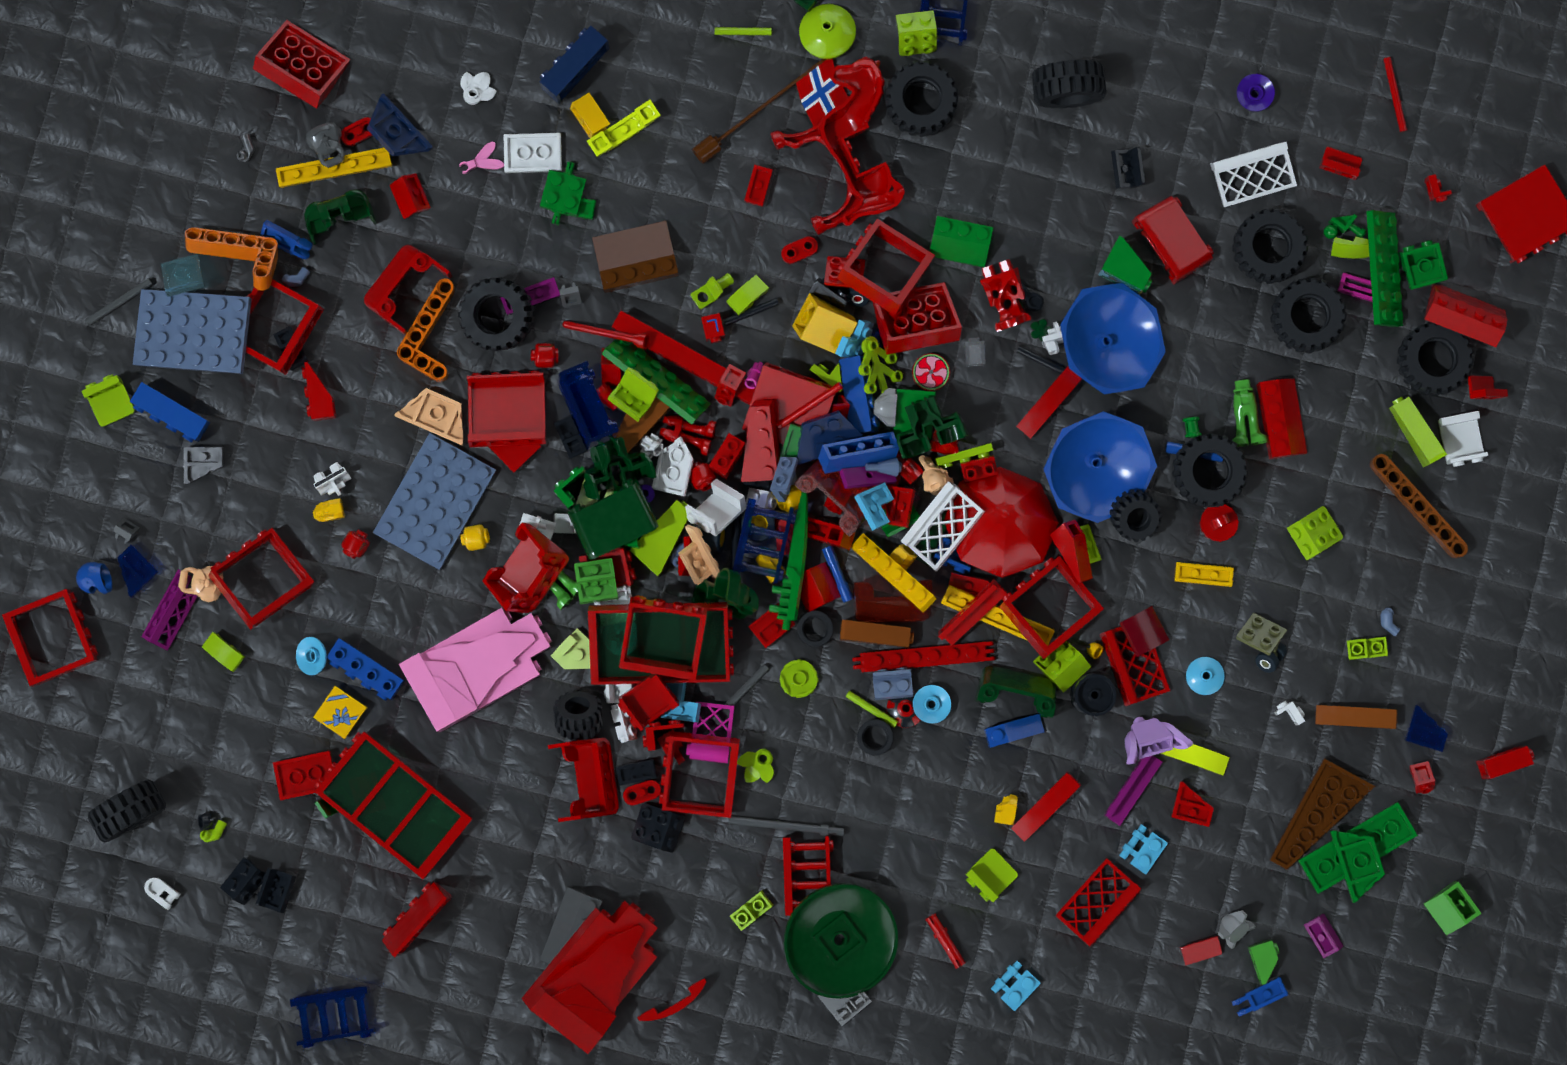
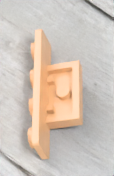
(698, 557)

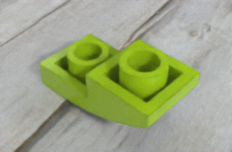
(1350, 249)
(747, 294)
(1367, 648)
(223, 652)
(751, 910)

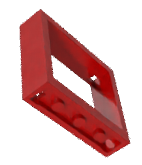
(870, 289)
(300, 335)
(248, 547)
(1025, 628)
(21, 649)
(661, 667)
(699, 808)

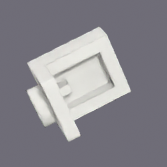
(763, 498)
(613, 691)
(1294, 712)

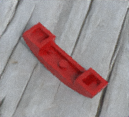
(652, 1014)

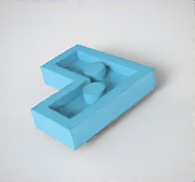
(851, 346)
(871, 505)
(686, 710)

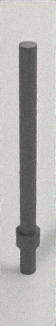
(824, 829)

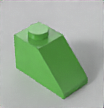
(1264, 959)

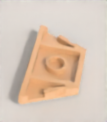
(435, 414)

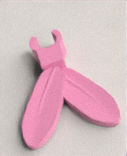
(481, 160)

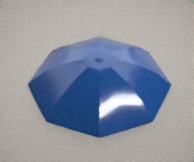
(1112, 338)
(1097, 463)

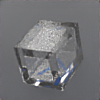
(974, 352)

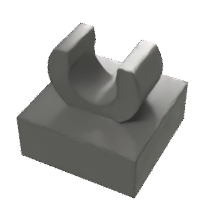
(570, 296)
(126, 529)

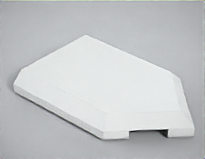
(673, 468)

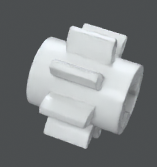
(651, 445)

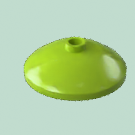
(827, 42)

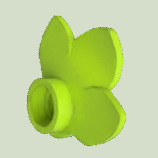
(756, 768)

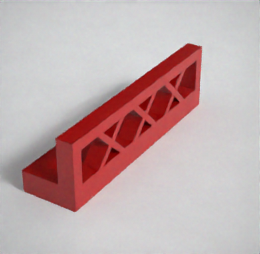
(972, 612)

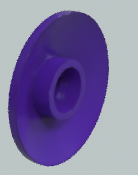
(1262, 86)

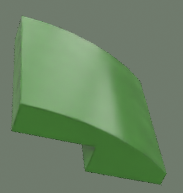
(595, 581)

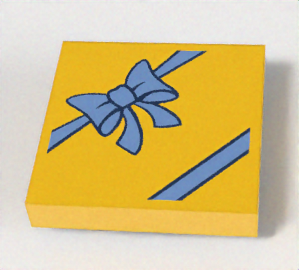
(340, 712)

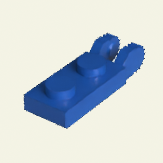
(286, 240)
(1262, 996)

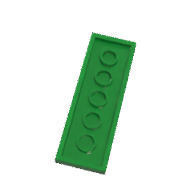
(1384, 268)
(672, 390)
(1388, 828)

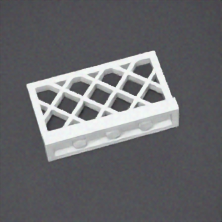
(1249, 158)
(929, 519)

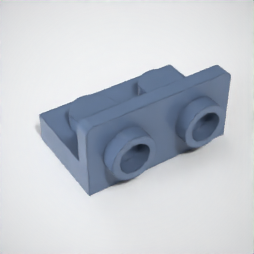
(783, 477)
(892, 684)

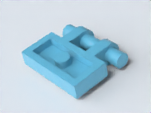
(1149, 851)
(1019, 990)

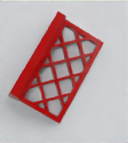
(1121, 672)
(1111, 914)

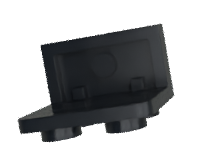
(657, 828)

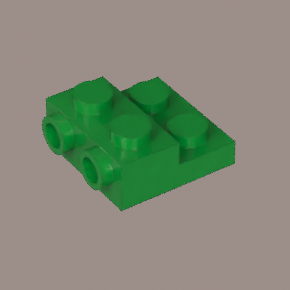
(1423, 264)

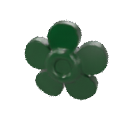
(1040, 329)

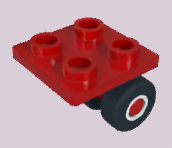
(832, 273)

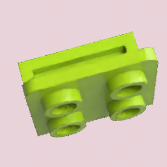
(917, 33)
(634, 394)
(108, 400)
(1315, 533)
(991, 875)

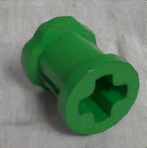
(1192, 427)

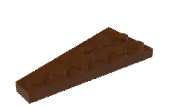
(1325, 802)

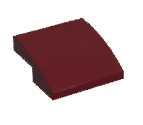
(1144, 631)

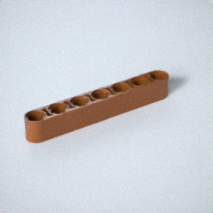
(1409, 502)

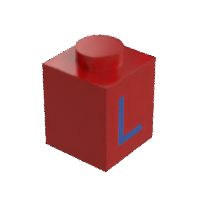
(713, 328)

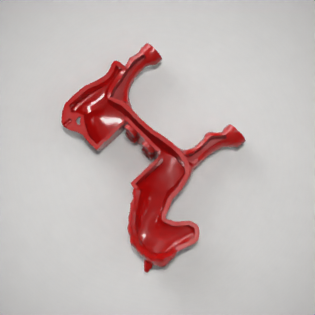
(866, 191)

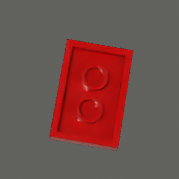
(299, 775)

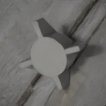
(886, 407)
(1234, 927)

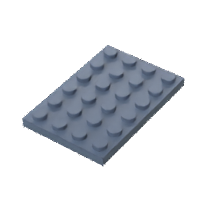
(192, 331)
(434, 501)

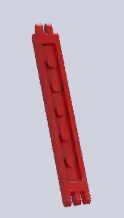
(924, 657)

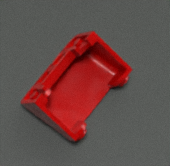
(1173, 238)
(528, 571)

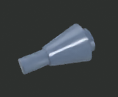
(889, 467)

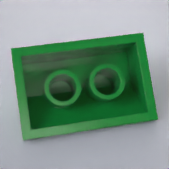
(961, 241)

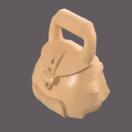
(933, 476)
(200, 584)

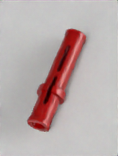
(941, 934)

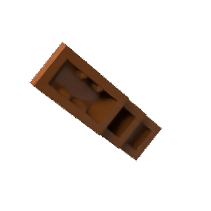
(1356, 717)

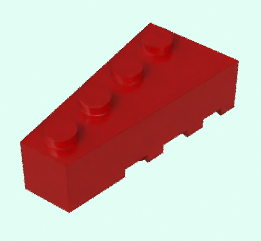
(762, 443)

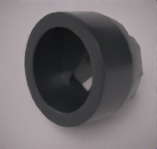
(204, 821)

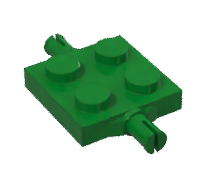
(563, 193)

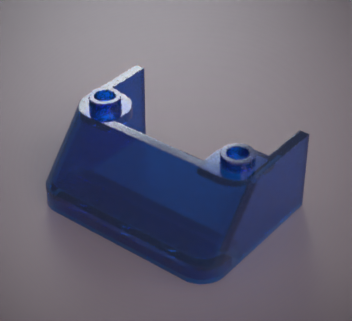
(585, 405)

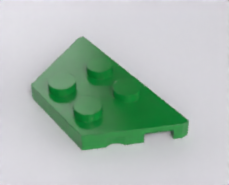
(1358, 862)

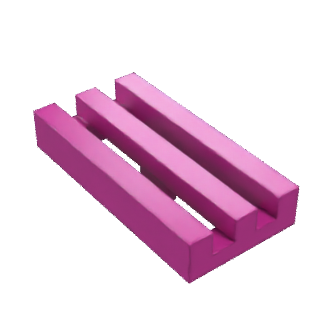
(1352, 293)

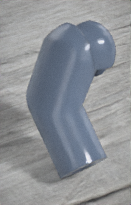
(295, 280)
(674, 557)
(1387, 621)

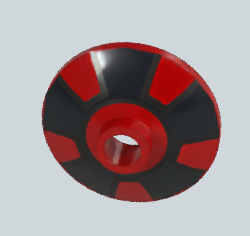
(904, 719)

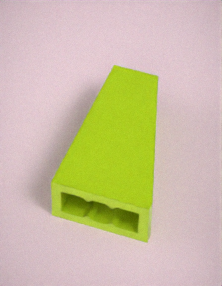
(1417, 431)
(658, 544)

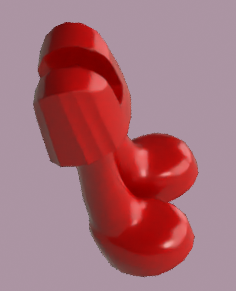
(677, 421)

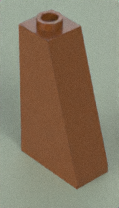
(634, 431)
(876, 634)

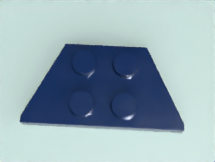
(395, 130)
(821, 431)

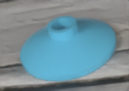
(311, 656)
(1195, 678)
(942, 704)

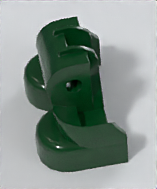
(352, 206)
(923, 414)
(611, 454)
(730, 590)

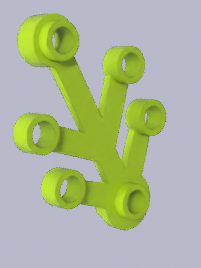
(872, 350)

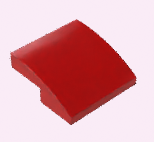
(515, 455)

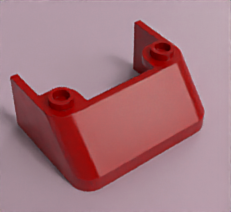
(378, 296)
(593, 776)

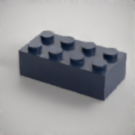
(574, 64)

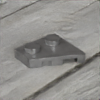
(201, 461)

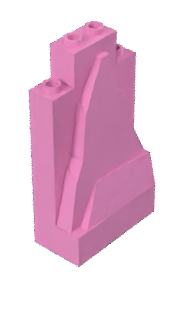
(476, 666)

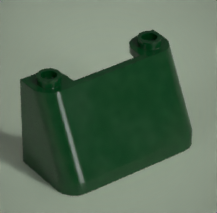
(613, 520)
(997, 678)

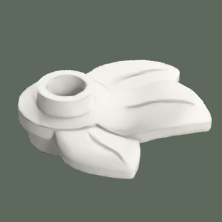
(479, 85)

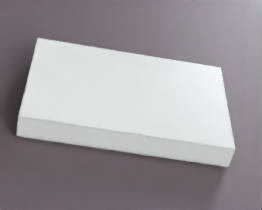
(532, 152)

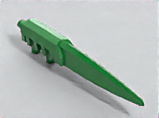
(792, 585)

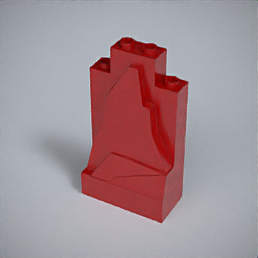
(593, 974)

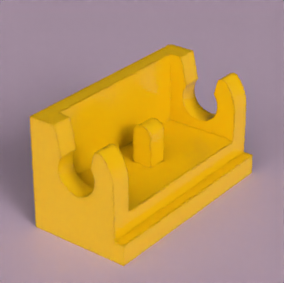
(589, 115)

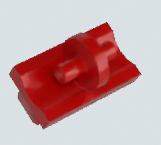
(979, 468)
(910, 469)

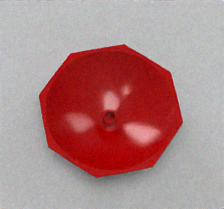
(1013, 528)

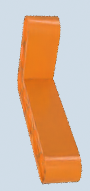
(237, 246)
(425, 331)

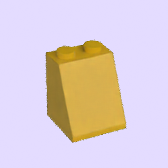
(823, 323)

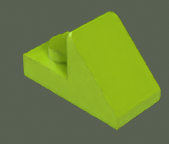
(831, 379)

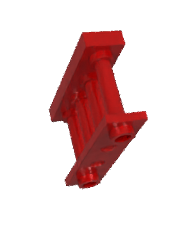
(790, 866)

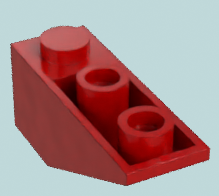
(321, 402)
(1073, 547)

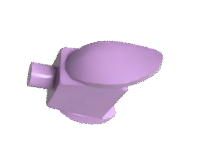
(1152, 738)

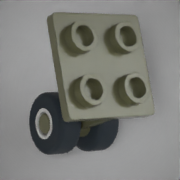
(1266, 638)

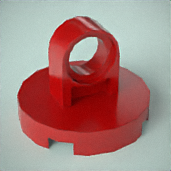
(1219, 523)

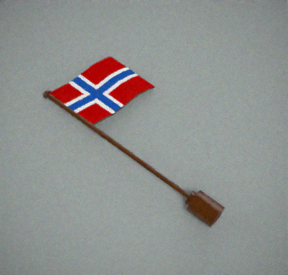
(817, 97)

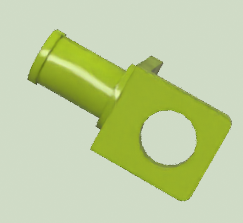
(712, 289)

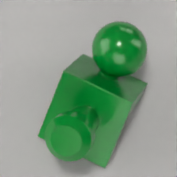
(1342, 224)

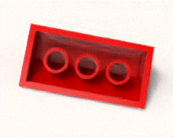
(1281, 418)

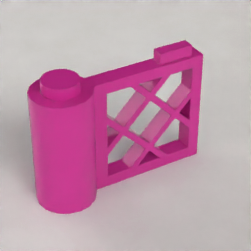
(709, 752)

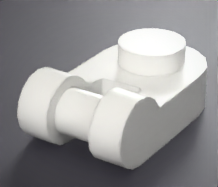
(155, 887)

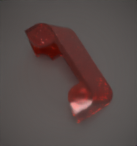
(833, 487)
(886, 609)

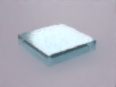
(182, 275)

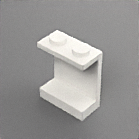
(1462, 438)
(718, 509)

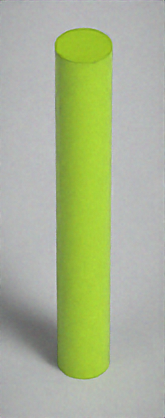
(742, 31)
(872, 709)

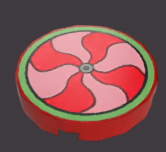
(930, 372)

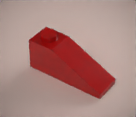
(829, 534)

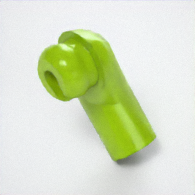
(213, 834)

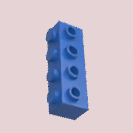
(861, 404)
(170, 412)
(858, 452)
(366, 669)

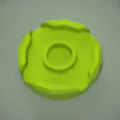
(798, 678)

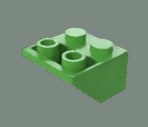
(1452, 908)

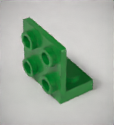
(562, 487)

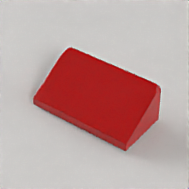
(1201, 950)

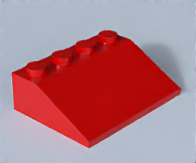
(300, 63)
(1466, 315)
(921, 322)
(414, 921)

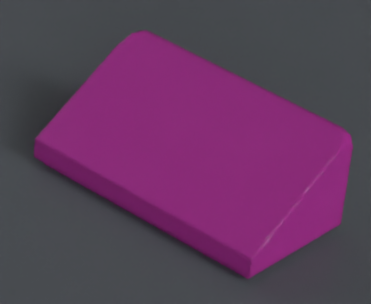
(1323, 935)

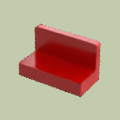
(1341, 163)
(409, 195)
(1483, 388)

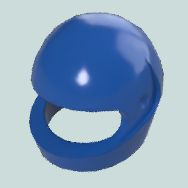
(90, 577)

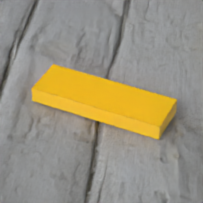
(1204, 574)

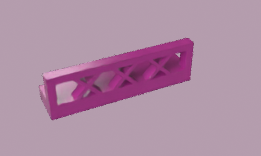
(166, 610)
(1132, 789)

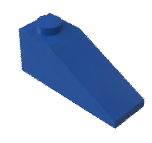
(1014, 730)

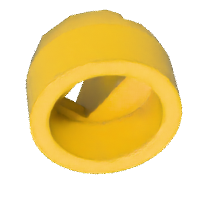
(1095, 650)

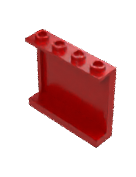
(1527, 214)
(789, 393)
(506, 409)

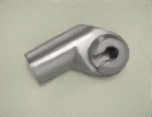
(248, 149)

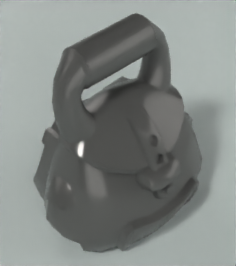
(324, 141)

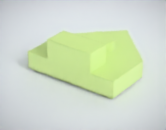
(573, 652)

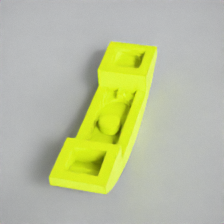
(624, 129)
(1200, 757)

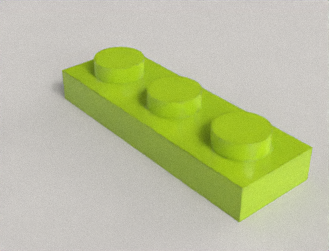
(963, 456)

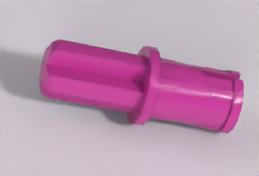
(753, 375)

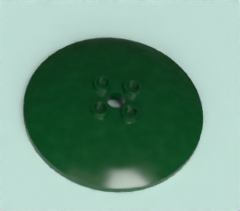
(859, 959)

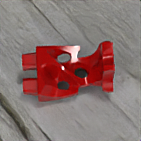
(1003, 284)

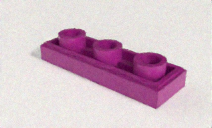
(859, 477)

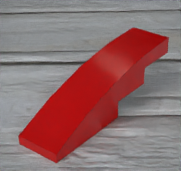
(1049, 402)
(1046, 806)

